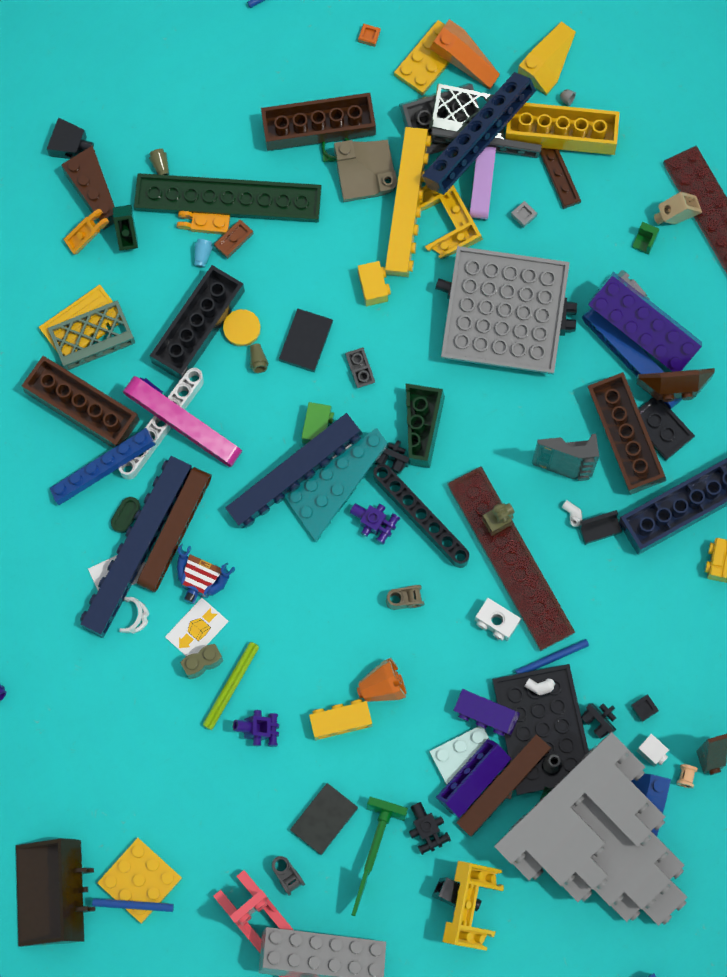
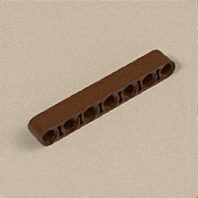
(174, 529)

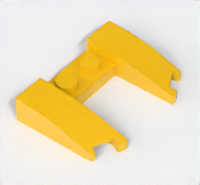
(466, 232)
(460, 930)

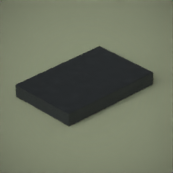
(306, 340)
(664, 428)

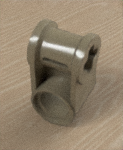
(406, 597)

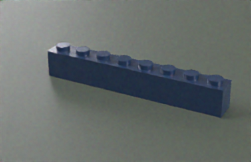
(294, 470)

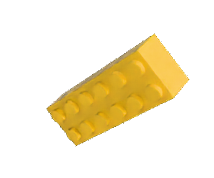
(565, 128)

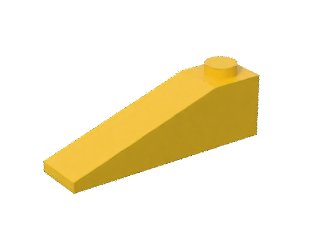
(548, 58)

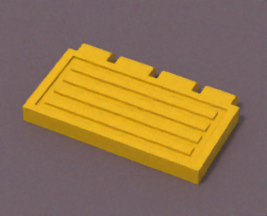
(93, 299)

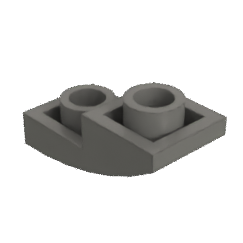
(360, 367)

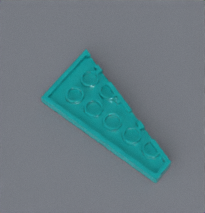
(331, 487)

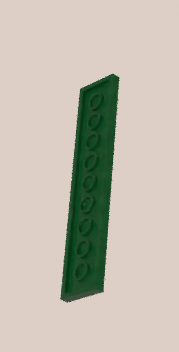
(228, 197)

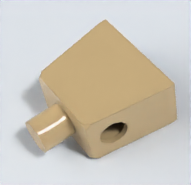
(678, 209)

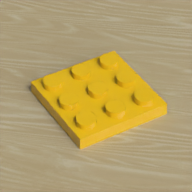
(139, 877)

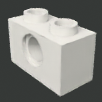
(490, 610)

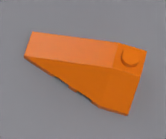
(461, 51)

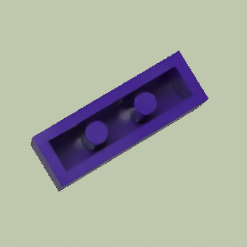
(486, 713)

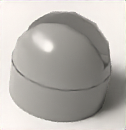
(567, 96)

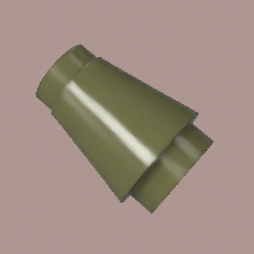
(159, 161)
(258, 360)

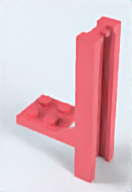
(243, 914)

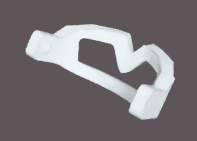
(141, 615)

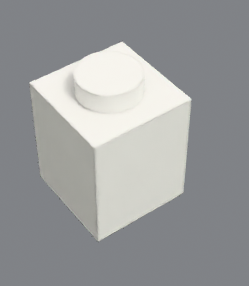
(653, 751)

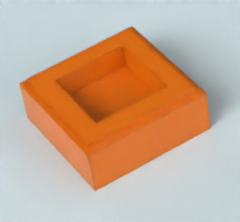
(369, 35)

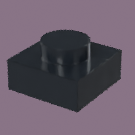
(644, 708)

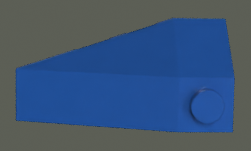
(655, 789)

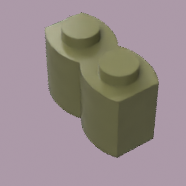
(205, 659)

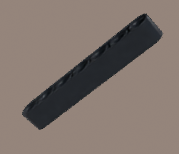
(423, 524)

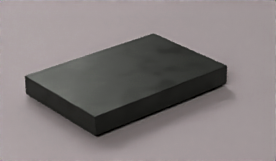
(324, 819)

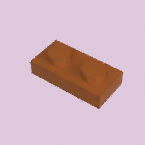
(233, 239)

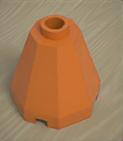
(382, 683)

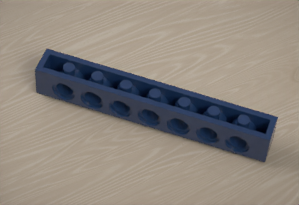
(479, 133)

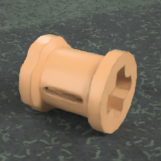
(687, 776)

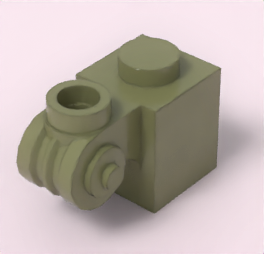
(498, 518)

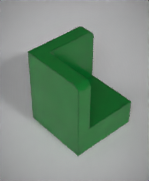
(645, 238)

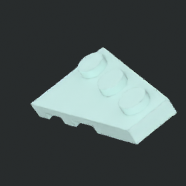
(456, 753)

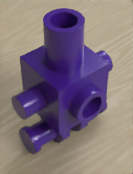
(373, 520)
(259, 728)

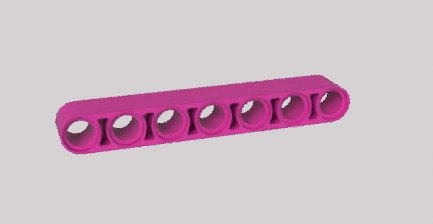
(182, 421)

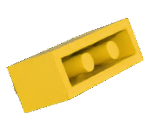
(340, 719)

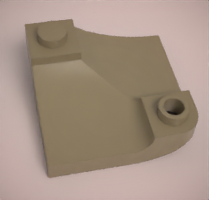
(364, 168)

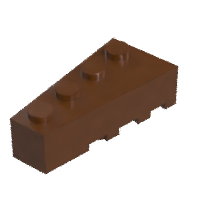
(90, 183)

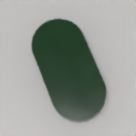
(125, 515)

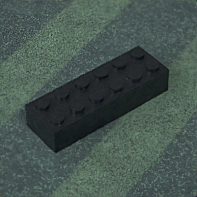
(197, 322)

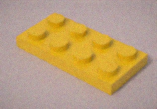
(422, 64)

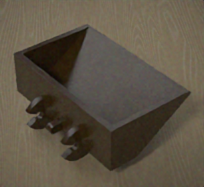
(50, 892)

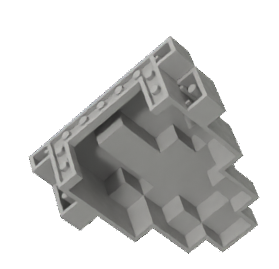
(600, 837)

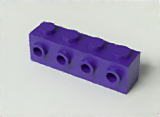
(473, 778)

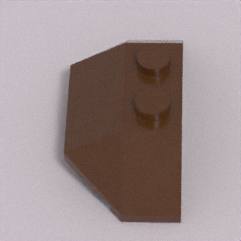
(675, 385)

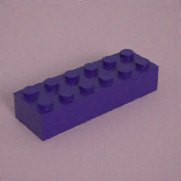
(645, 323)

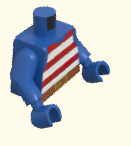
(200, 576)

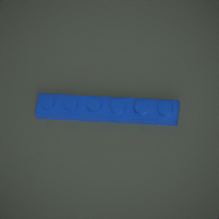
(102, 466)

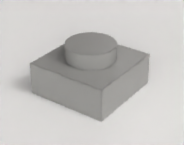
(524, 214)

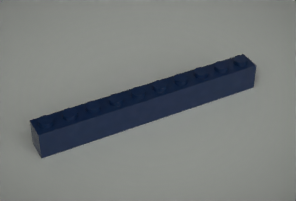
(136, 547)

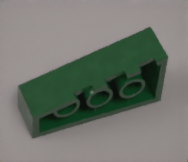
(423, 419)

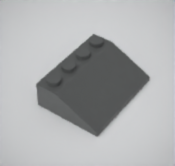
(419, 112)

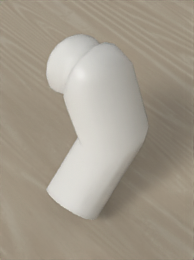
(575, 513)
(540, 688)

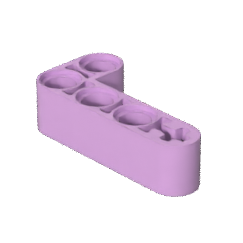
(482, 184)

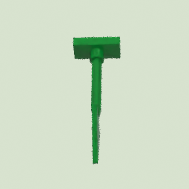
(386, 811)

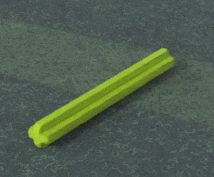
(230, 686)

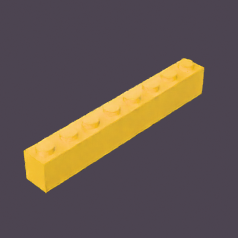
(407, 201)

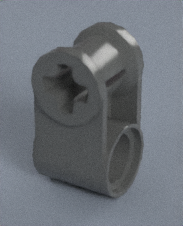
(287, 876)

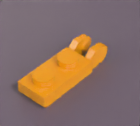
(204, 222)
(85, 232)

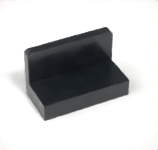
(600, 527)

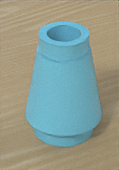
(202, 252)

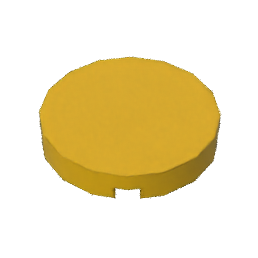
(241, 327)

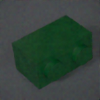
(125, 227)

